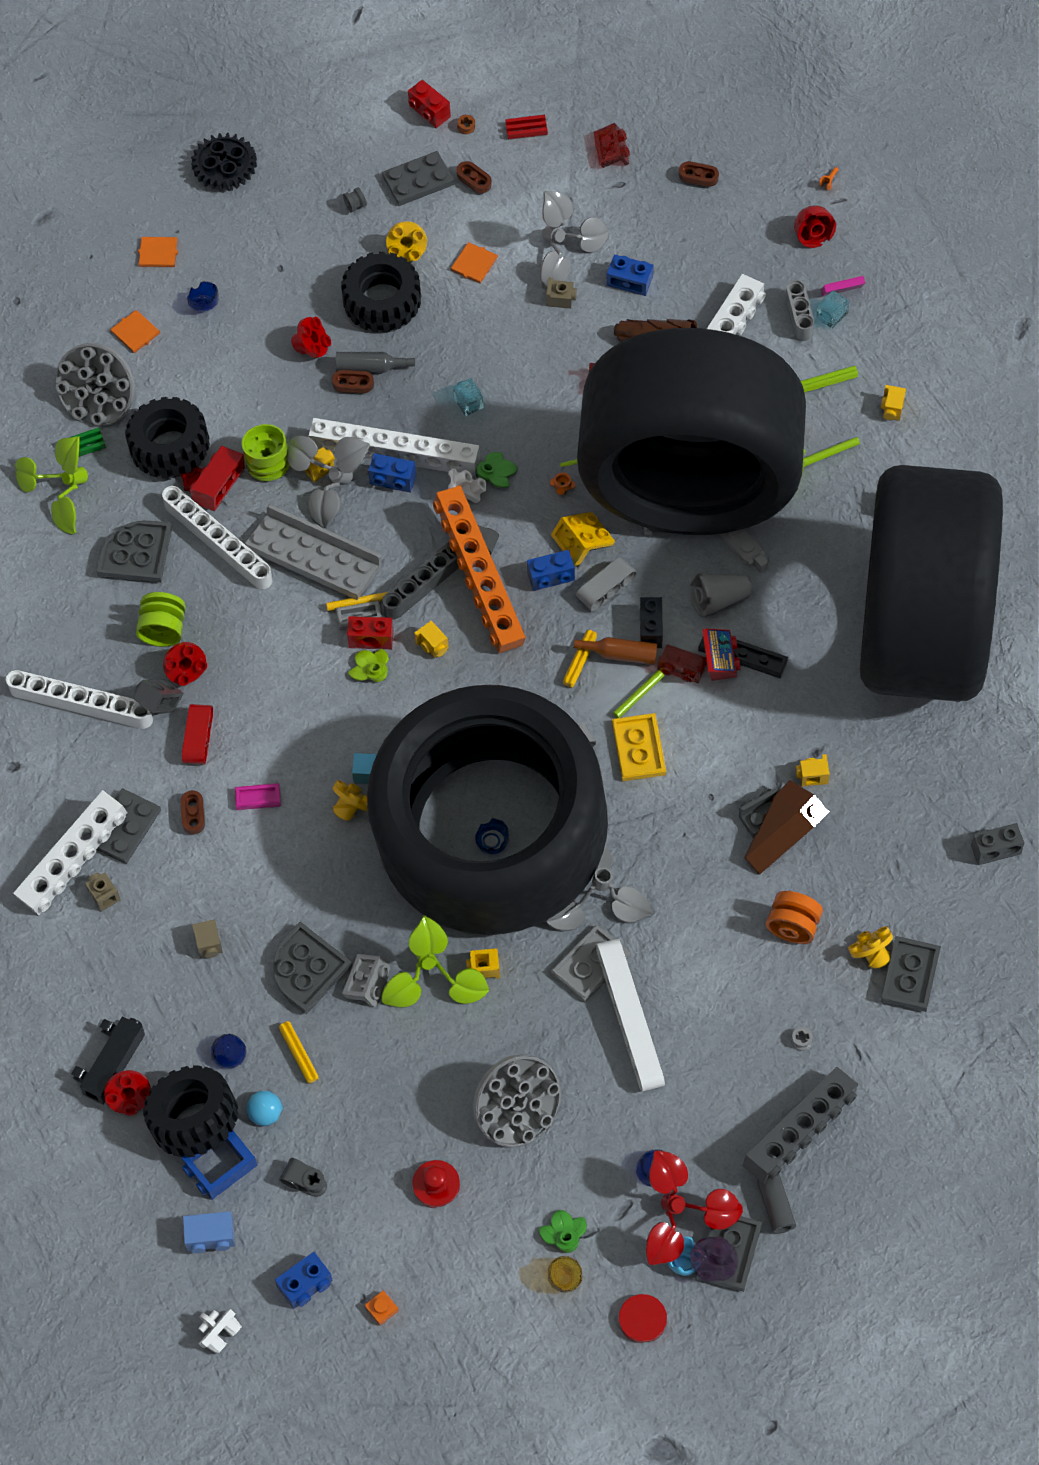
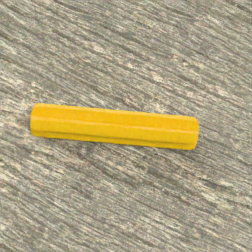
(578, 661)
(298, 1052)

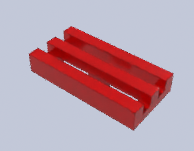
(526, 124)

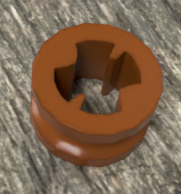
(468, 119)

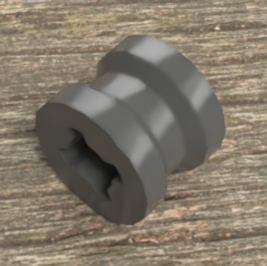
(354, 199)

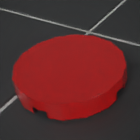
(642, 1318)

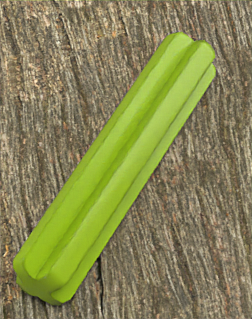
(829, 378)

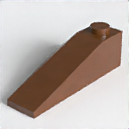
(789, 818)

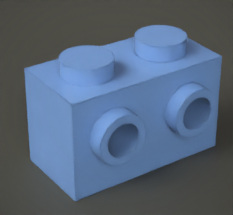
(209, 1232)

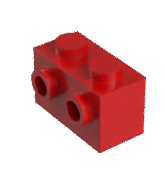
(429, 103)

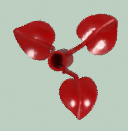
(665, 1176)

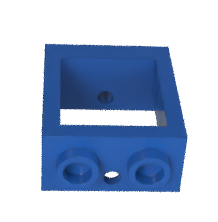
(247, 1163)

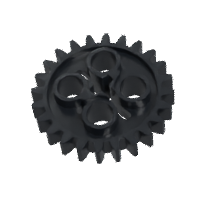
(224, 161)

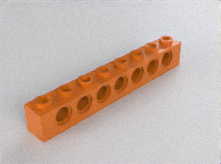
(455, 500)

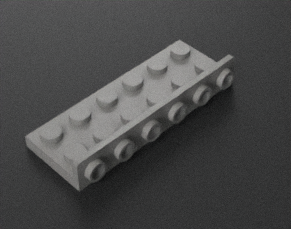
(315, 552)

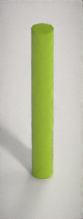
(831, 451)
(638, 694)

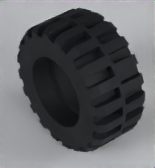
(377, 270)
(162, 417)
(201, 1130)

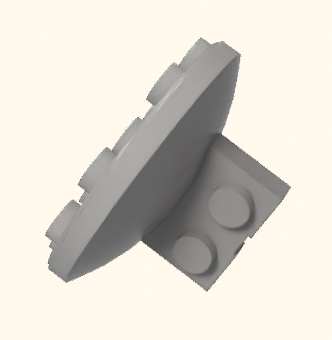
(95, 384)
(516, 1100)

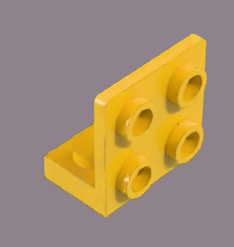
(580, 534)

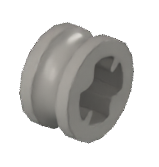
(797, 1044)

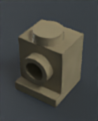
(560, 293)
(105, 896)

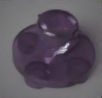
(714, 1259)

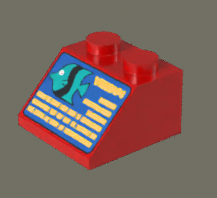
(720, 654)

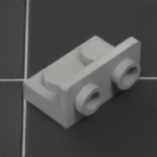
(366, 979)

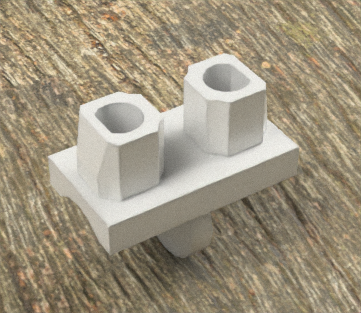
(470, 487)
(226, 1322)

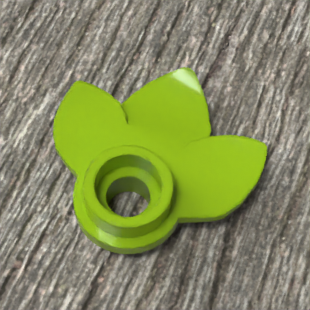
(370, 666)

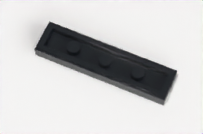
(757, 658)

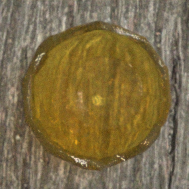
(564, 1274)

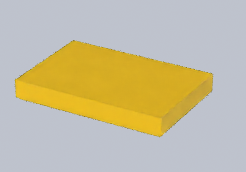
(638, 747)

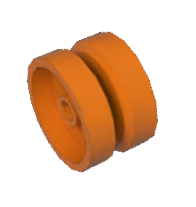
(794, 917)

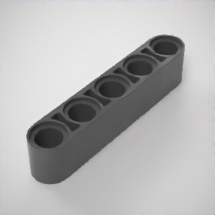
(419, 587)

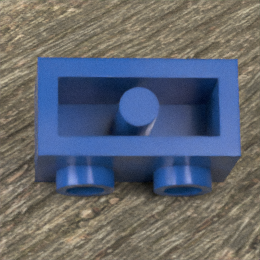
(630, 274)
(392, 472)
(550, 570)
(304, 1280)

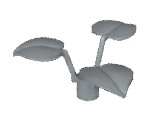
(554, 212)
(350, 454)
(627, 907)

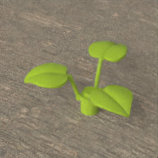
(67, 455)
(425, 942)

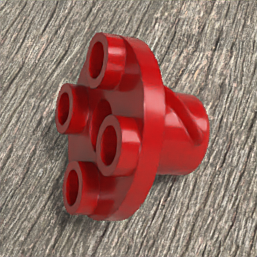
(311, 338)
(184, 663)
(127, 1092)
(436, 1183)

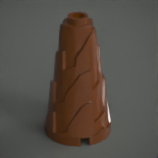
(632, 328)

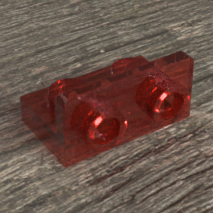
(611, 145)
(682, 664)

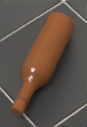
(621, 649)

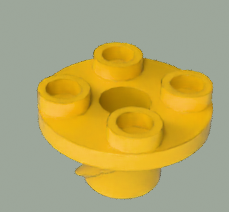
(406, 240)
(349, 800)
(873, 947)

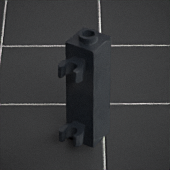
(112, 1059)

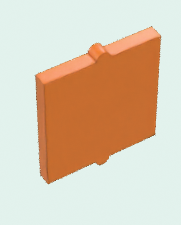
(158, 252)
(474, 262)
(135, 331)

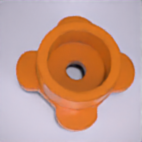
(562, 478)

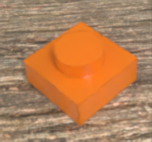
(381, 1308)

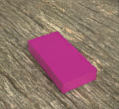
(844, 285)
(257, 796)

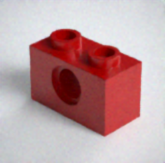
(370, 632)

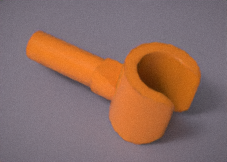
(828, 179)

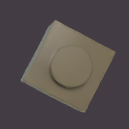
(207, 939)

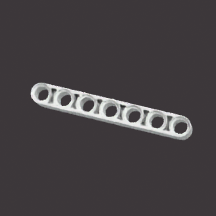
(220, 545)
(72, 692)
(630, 1015)

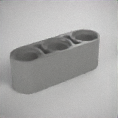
(799, 318)
(606, 584)

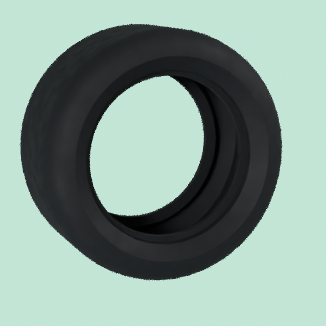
(692, 431)
(931, 583)
(471, 728)

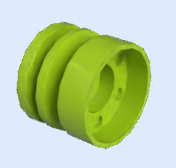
(265, 452)
(160, 619)

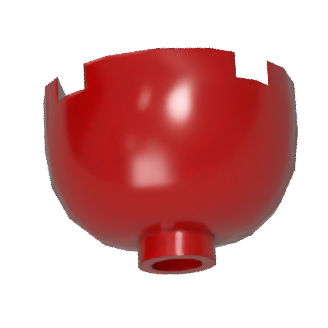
(814, 226)

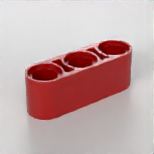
(197, 734)

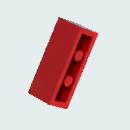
(217, 478)

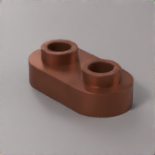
(701, 173)
(475, 178)
(353, 381)
(192, 813)

